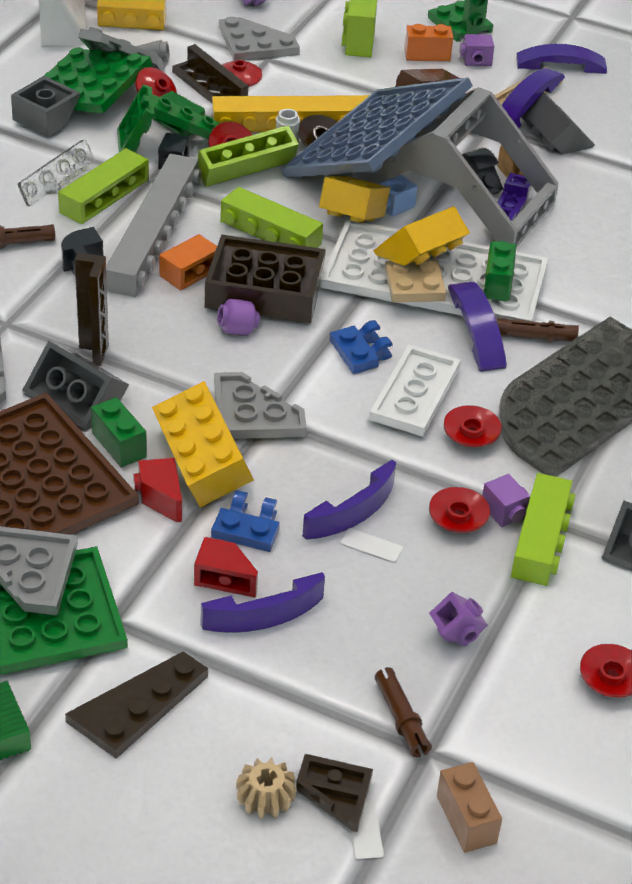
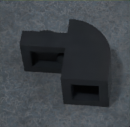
(483, 164)
(80, 241)

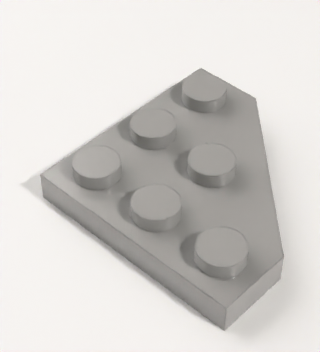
(96, 39)
(255, 41)
(256, 410)
(36, 567)

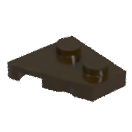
(335, 788)

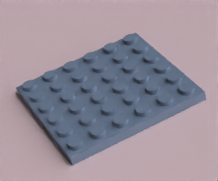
(377, 129)

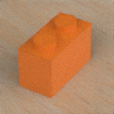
(428, 43)
(187, 262)

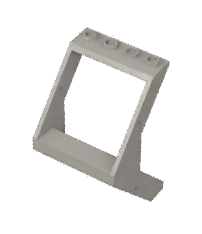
(437, 157)

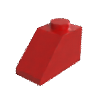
(159, 487)
(225, 568)

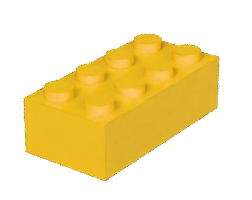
(202, 444)

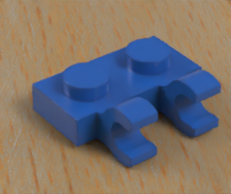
(354, 346)
(244, 528)

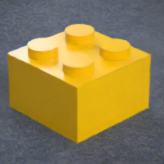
(354, 197)

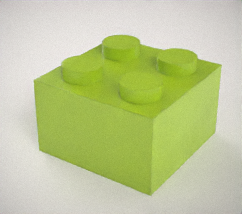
(359, 27)

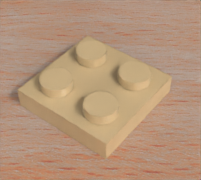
(415, 282)

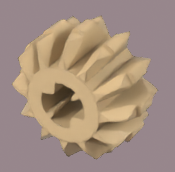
(266, 788)

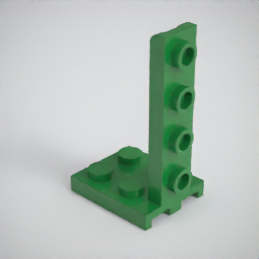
(463, 17)
(146, 106)

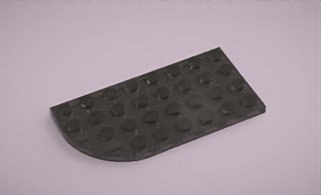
(571, 400)

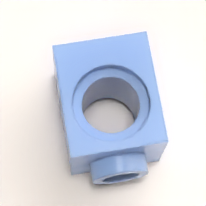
(401, 195)

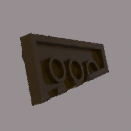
(133, 707)

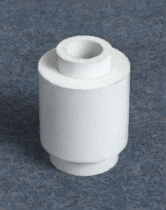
(291, 118)

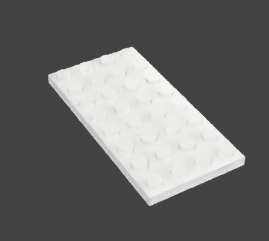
(359, 271)

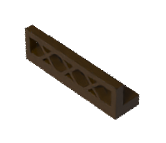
(211, 71)
(92, 304)

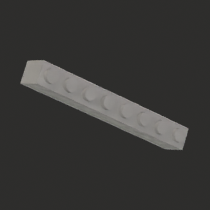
(152, 225)

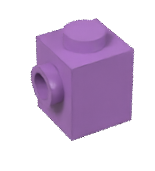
(477, 50)
(506, 500)

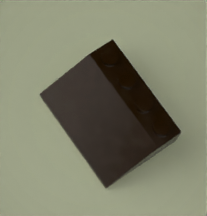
(272, 275)

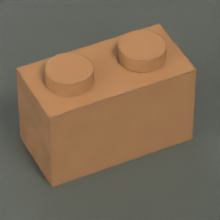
(469, 807)

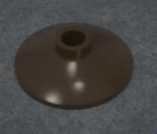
(314, 127)

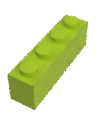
(247, 155)
(103, 186)
(269, 219)
(542, 529)

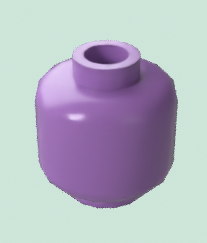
(237, 317)

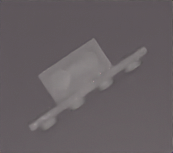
(57, 173)

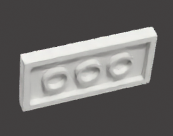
(415, 390)

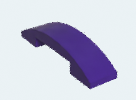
(561, 53)
(529, 91)
(514, 195)
(481, 324)
(331, 520)
(263, 613)

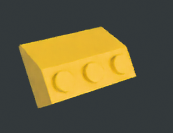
(132, 14)
(425, 238)

